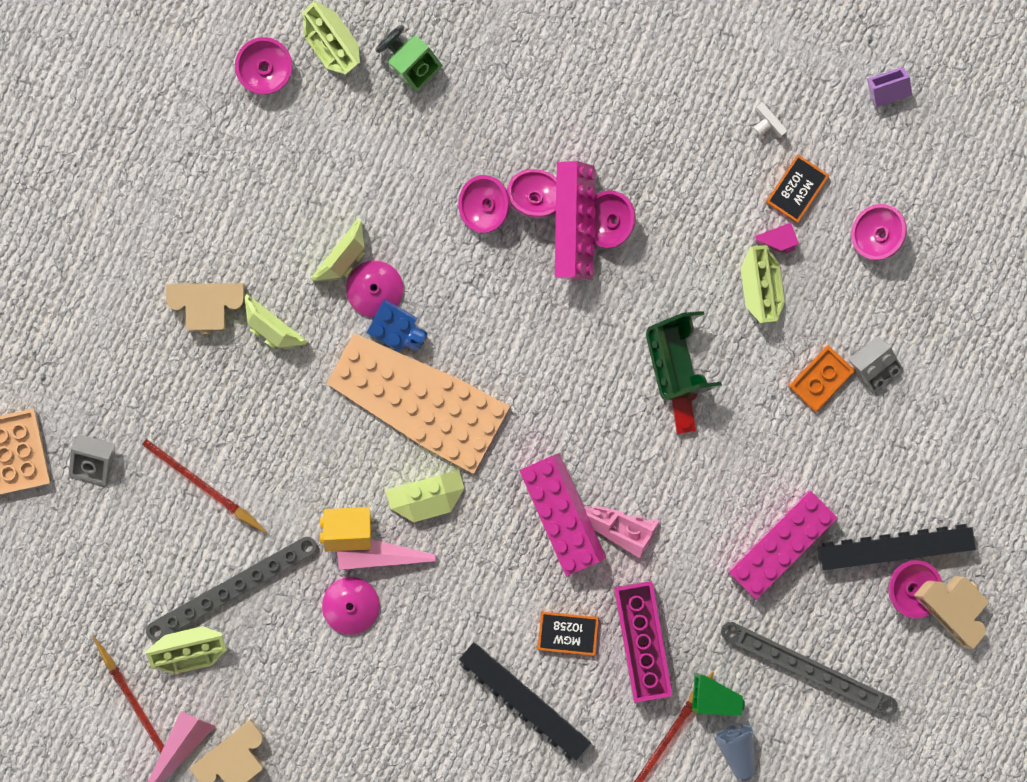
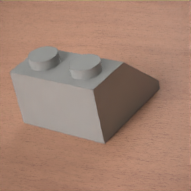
(91, 459)

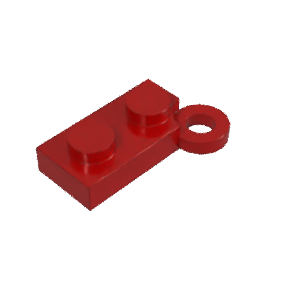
(684, 414)

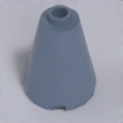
(738, 750)

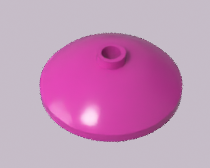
(263, 52)
(536, 186)
(475, 201)
(608, 207)
(871, 225)
(370, 273)
(914, 574)
(362, 597)

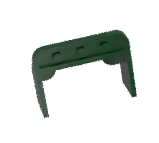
(672, 359)

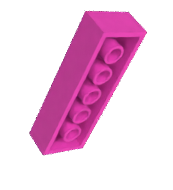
(575, 221)
(562, 514)
(782, 544)
(642, 641)

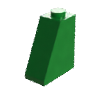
(714, 698)

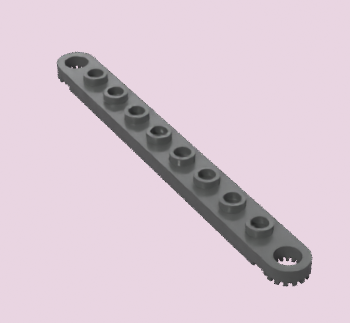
(231, 588)
(809, 668)

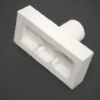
(769, 121)

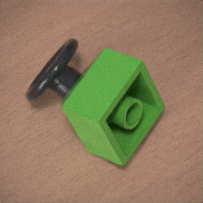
(410, 59)

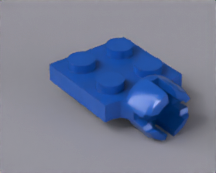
(397, 328)

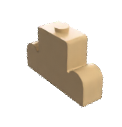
(205, 303)
(955, 608)
(233, 757)

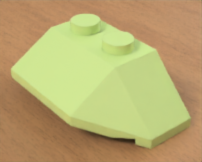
(330, 38)
(343, 256)
(762, 284)
(270, 326)
(426, 497)
(186, 650)

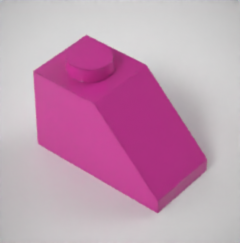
(779, 239)

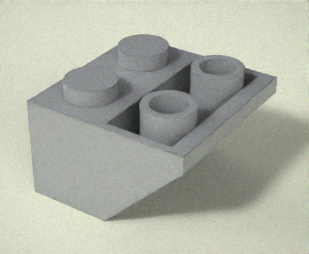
(876, 364)

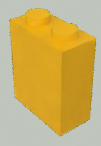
(346, 529)

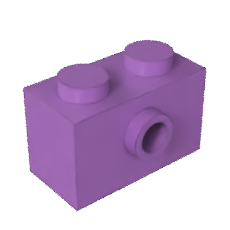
(889, 87)

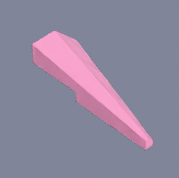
(626, 531)
(381, 555)
(183, 739)

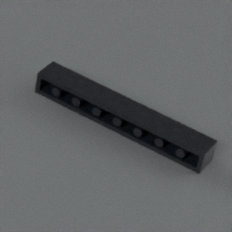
(896, 548)
(524, 700)

